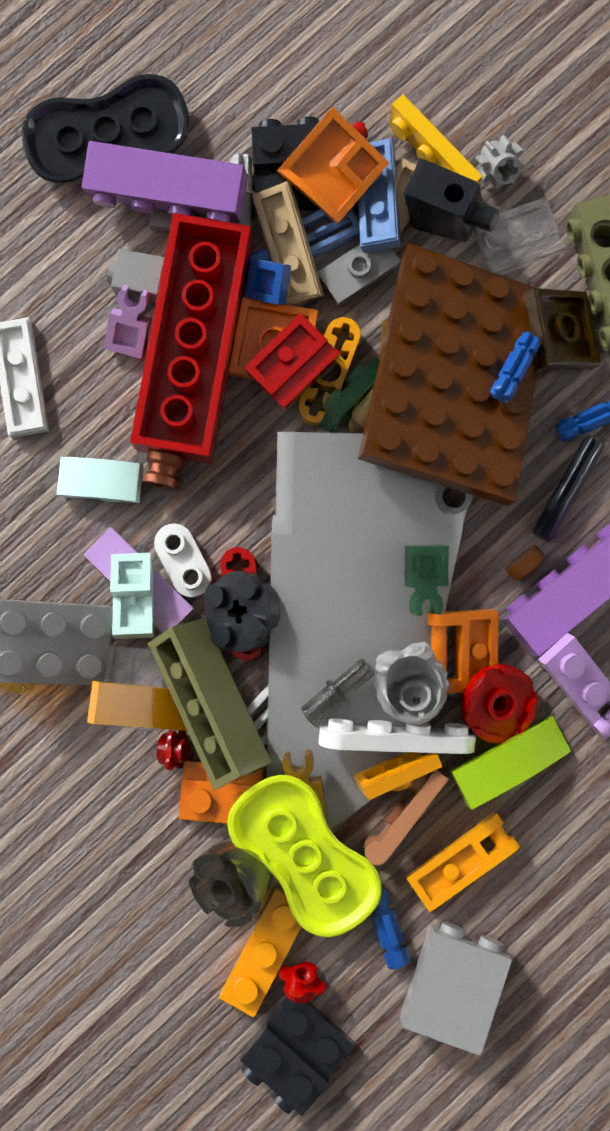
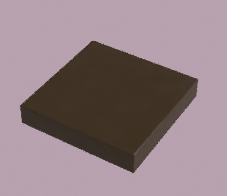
(564, 329)

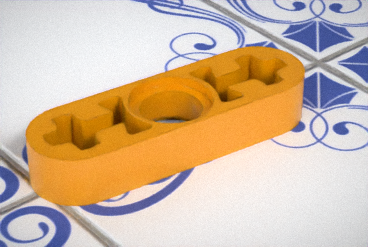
(349, 349)

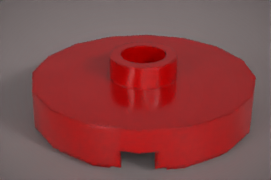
(510, 715)

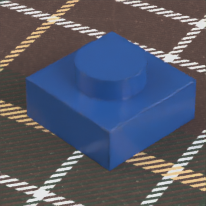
(268, 281)

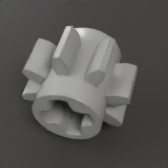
(500, 162)

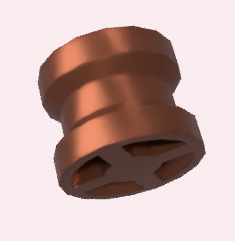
(163, 470)

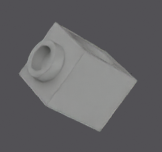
(138, 271)

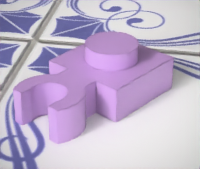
(126, 327)

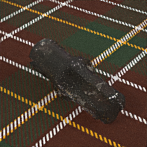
(337, 693)

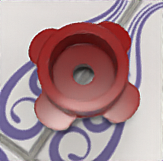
(173, 749)
(301, 982)

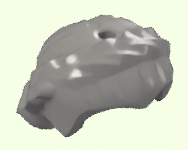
(411, 677)

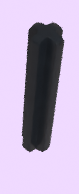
(568, 488)

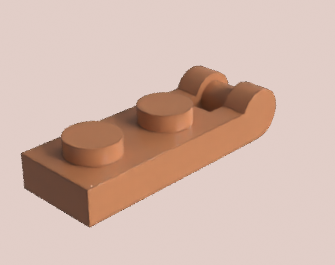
(403, 817)

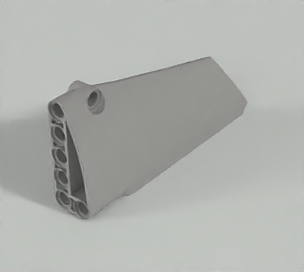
(343, 593)

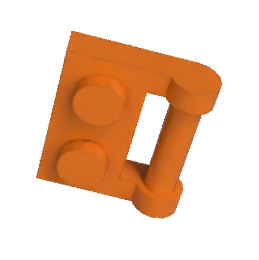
(474, 642)

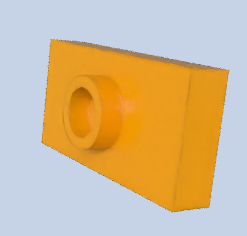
(396, 773)

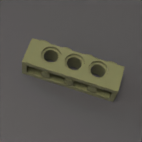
(588, 221)

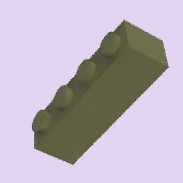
(209, 703)

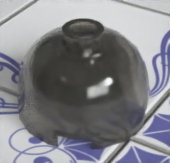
(231, 883)

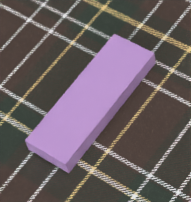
(169, 605)

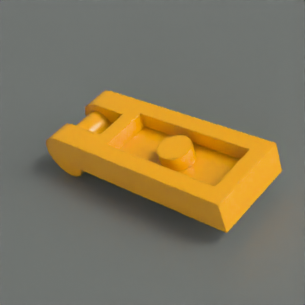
(461, 862)

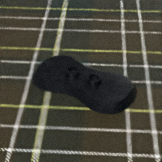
(139, 114)

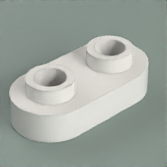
(182, 560)

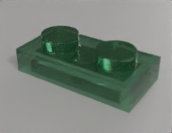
(341, 404)

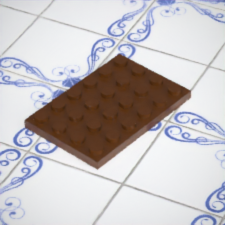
(435, 379)

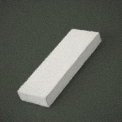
(21, 380)

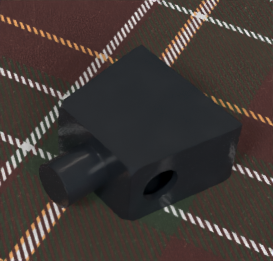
(446, 203)

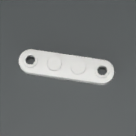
(381, 736)

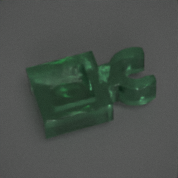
(426, 570)

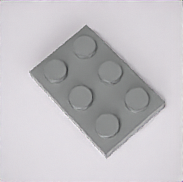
(53, 642)

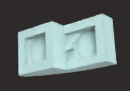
(100, 479)
(132, 595)

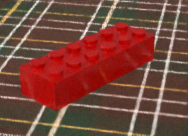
(192, 338)

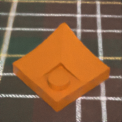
(333, 165)

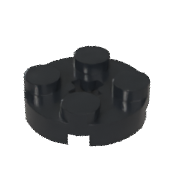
(222, 616)

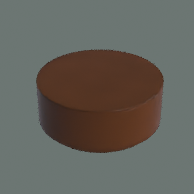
(525, 563)

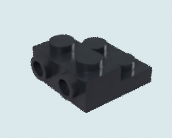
(272, 146)
(295, 1054)

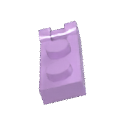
(580, 681)

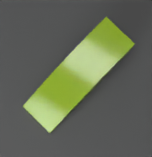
(510, 763)

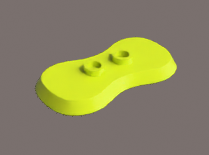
(322, 879)

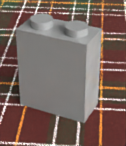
(455, 987)

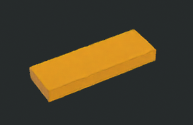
(133, 706)

